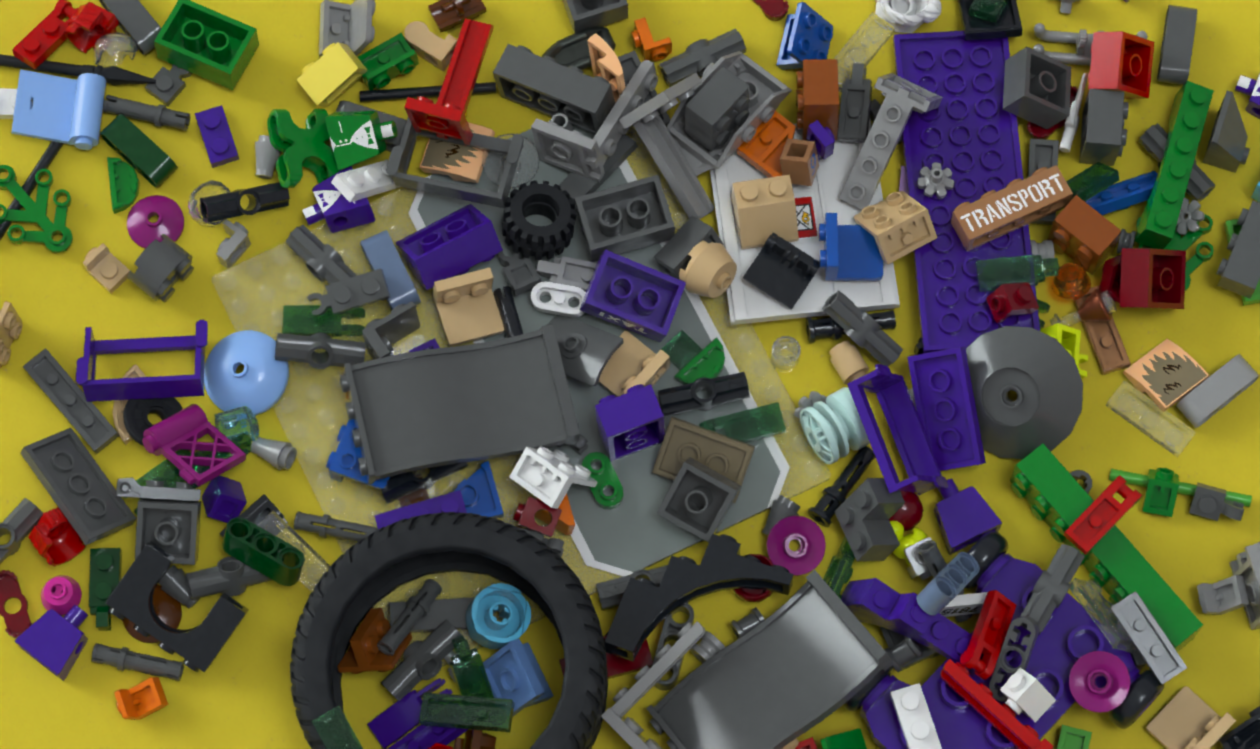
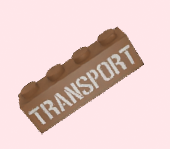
(1011, 207)

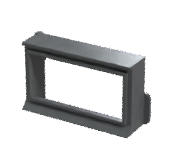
(401, 157)

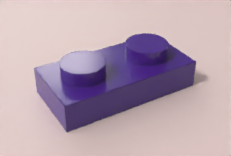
(217, 136)

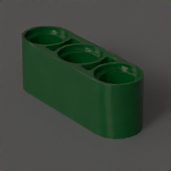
(138, 150)
(263, 551)

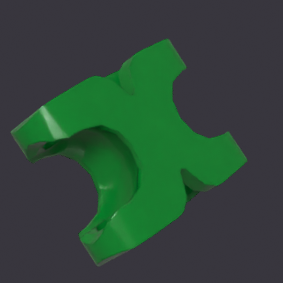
(301, 146)

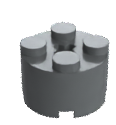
(161, 268)

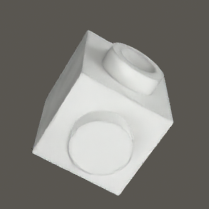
(1027, 695)

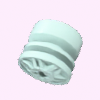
(834, 426)

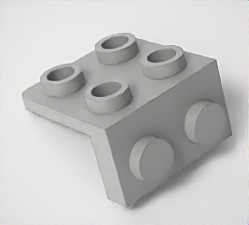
(346, 24)

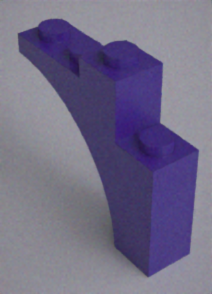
(882, 606)

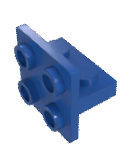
(804, 37)

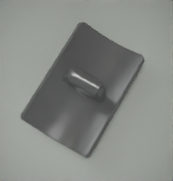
(584, 348)

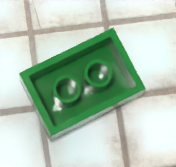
(206, 43)

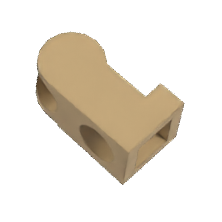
(429, 45)

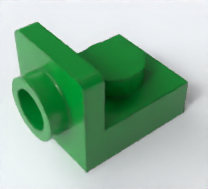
(1161, 492)

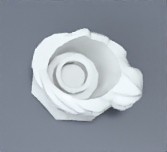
(908, 14)

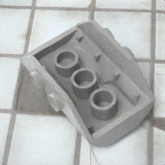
(764, 95)

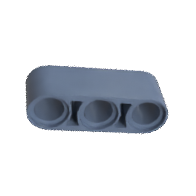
(383, 254)
(948, 583)

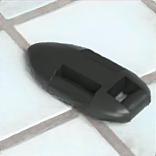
(574, 48)

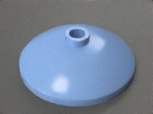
(259, 383)

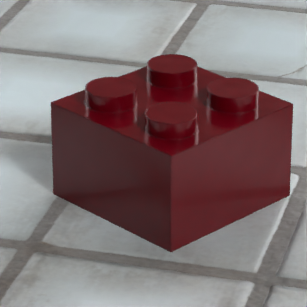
(1152, 278)

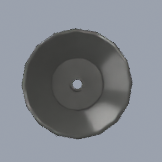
(1045, 386)

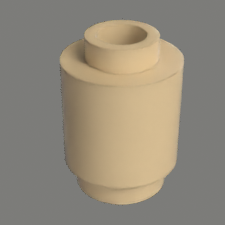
(848, 362)

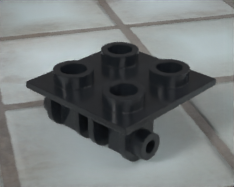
(782, 270)

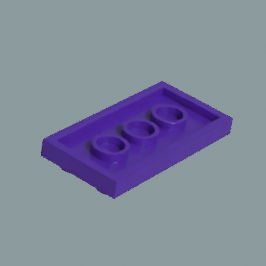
(947, 407)

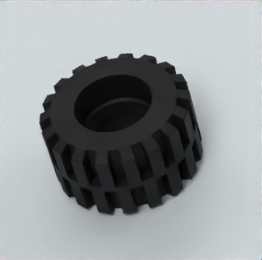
(541, 200)

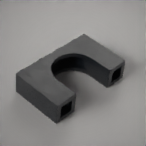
(134, 601)

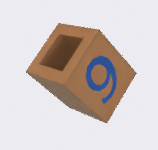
(800, 161)

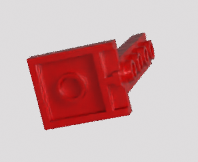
(448, 114)
(997, 714)

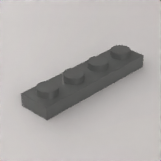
(71, 401)

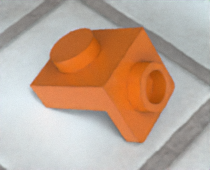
(643, 39)
(141, 699)

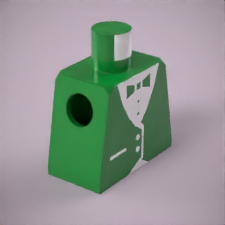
(357, 136)

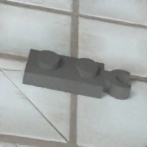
(352, 293)

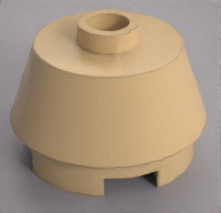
(709, 270)

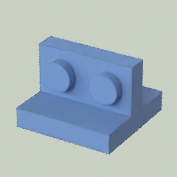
(517, 676)

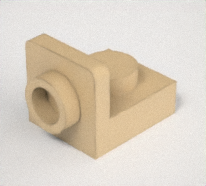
(105, 268)

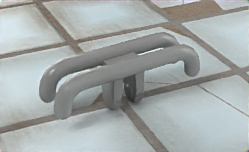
(1082, 40)

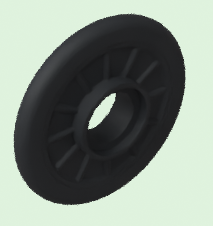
(136, 413)

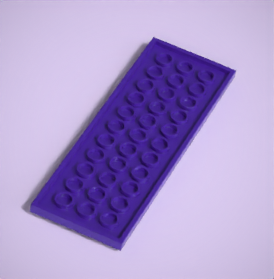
(983, 152)

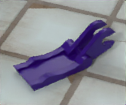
(402, 715)

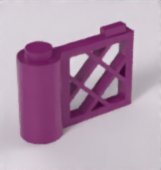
(183, 432)

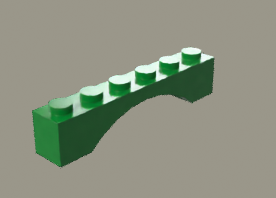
(1184, 134)

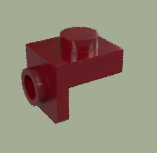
(1111, 277)
(1012, 300)

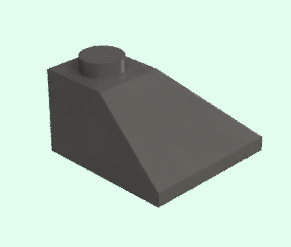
(1228, 137)

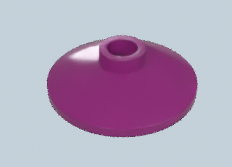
(169, 222)
(810, 541)
(1083, 681)

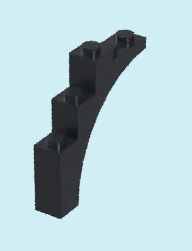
(683, 581)

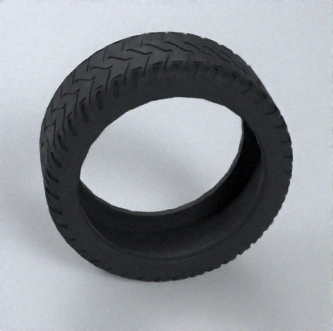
(442, 545)

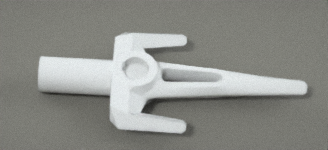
(1072, 121)

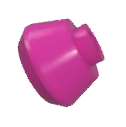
(61, 594)

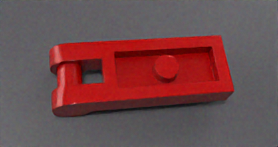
(45, 36)
(1102, 515)
(989, 634)

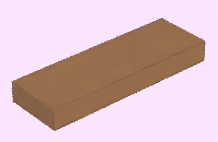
(1104, 341)

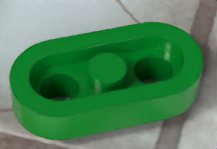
(606, 478)

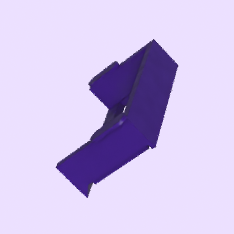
(142, 386)
(905, 429)

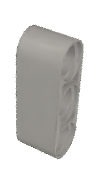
(1217, 391)

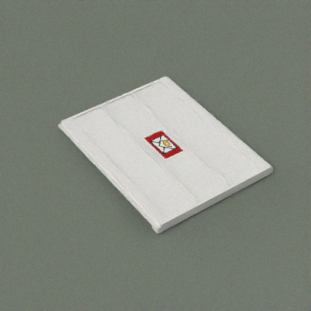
(752, 305)

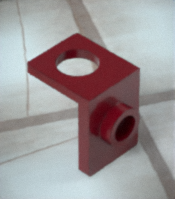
(525, 516)

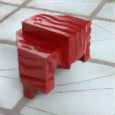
(88, 25)
(56, 538)

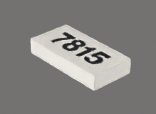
(964, 605)

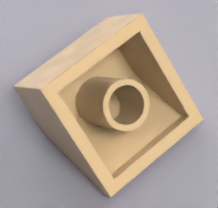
(764, 208)

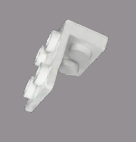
(549, 474)

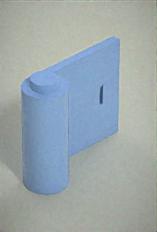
(61, 108)

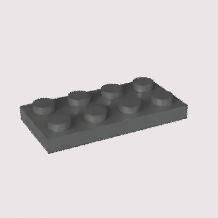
(78, 486)

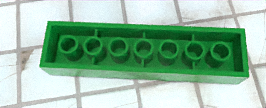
(1113, 560)

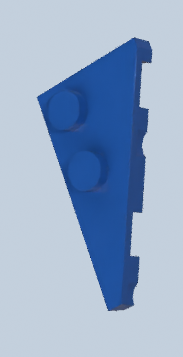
(481, 493)

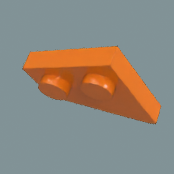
(767, 145)

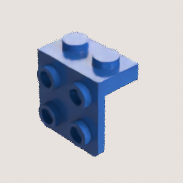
(848, 252)
(345, 459)

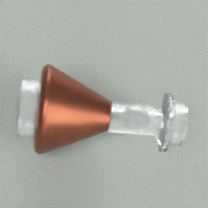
(1096, 308)

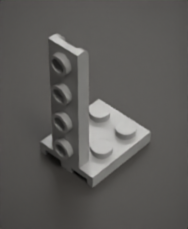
(899, 102)
(665, 150)
(586, 155)
(1249, 567)
(646, 679)

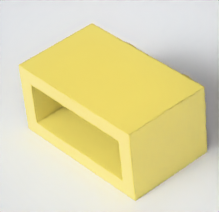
(331, 74)

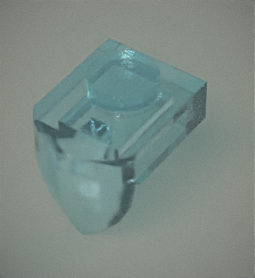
(237, 421)

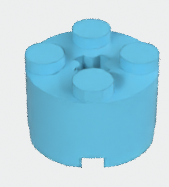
(511, 606)

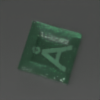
(681, 349)

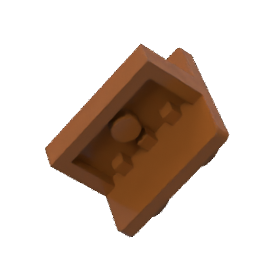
(364, 653)

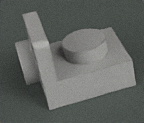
(232, 249)

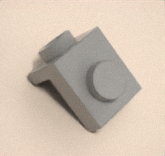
(918, 565)
(1223, 595)

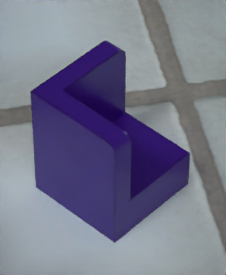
(223, 499)

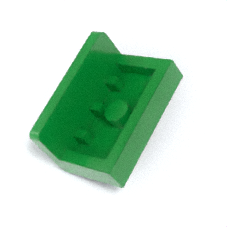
(388, 61)

